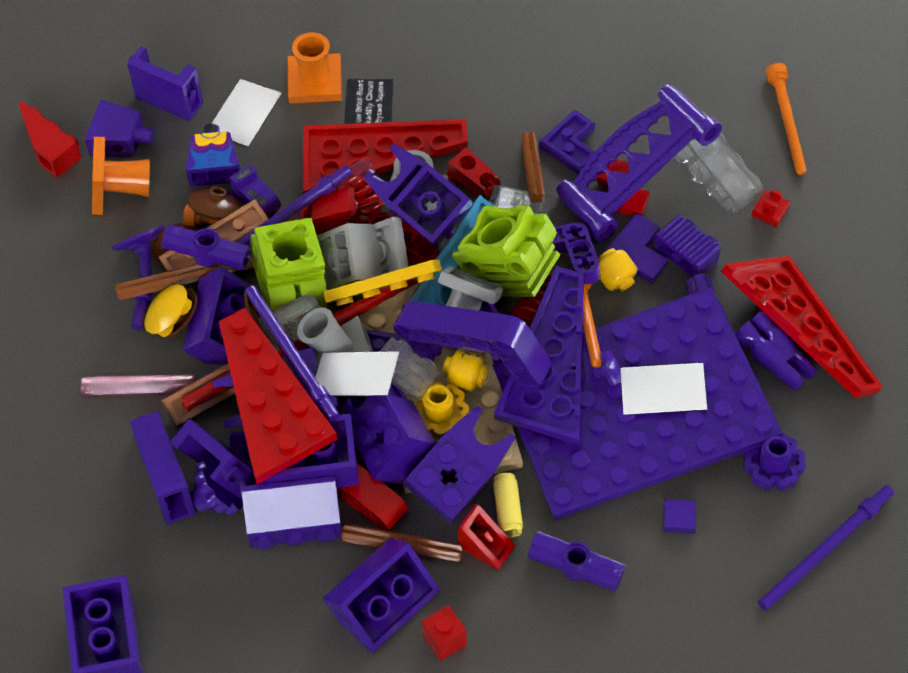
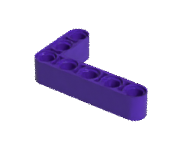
(479, 332)

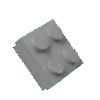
(362, 251)

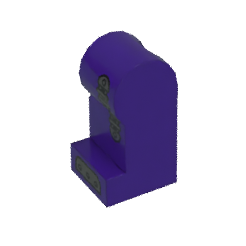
(249, 187)

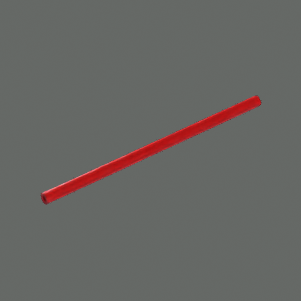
(342, 316)

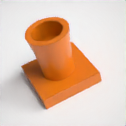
(313, 71)
(116, 176)

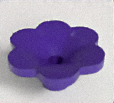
(609, 368)

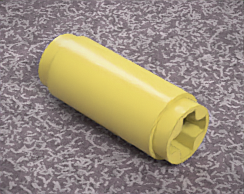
(508, 504)

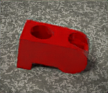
(472, 174)

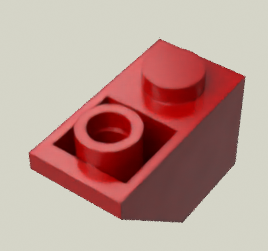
(331, 210)

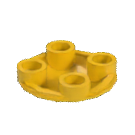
(166, 310)

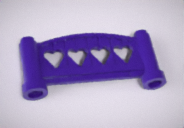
(596, 207)

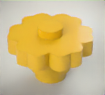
(442, 408)

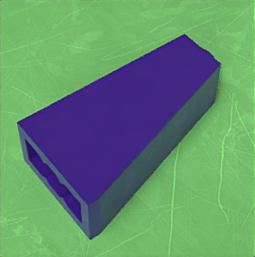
(162, 467)

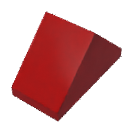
(484, 538)

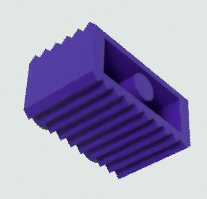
(687, 246)

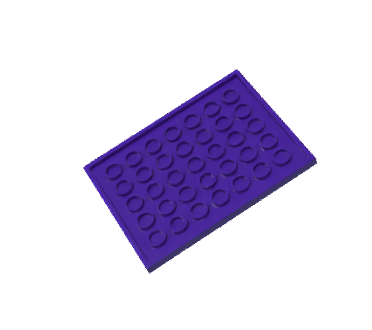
(644, 449)

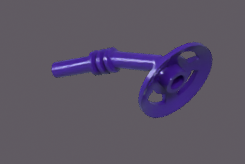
(142, 246)

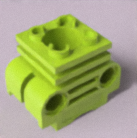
(510, 249)
(288, 262)

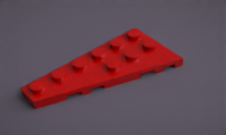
(335, 145)
(794, 306)
(274, 407)

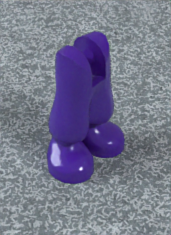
(776, 351)

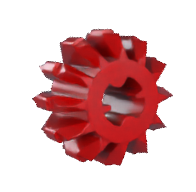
(366, 198)

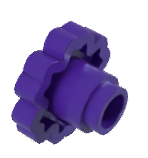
(775, 463)
(211, 495)

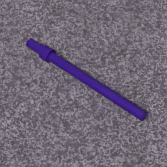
(325, 186)
(318, 392)
(866, 510)

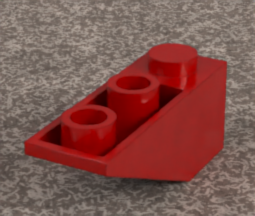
(52, 146)

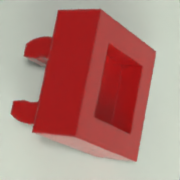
(771, 207)

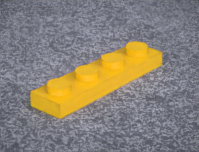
(395, 279)

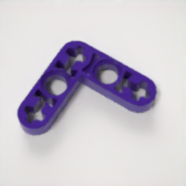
(565, 242)

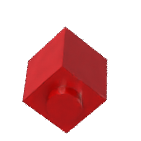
(444, 632)

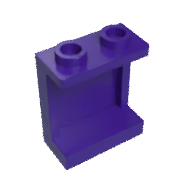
(163, 89)
(200, 444)

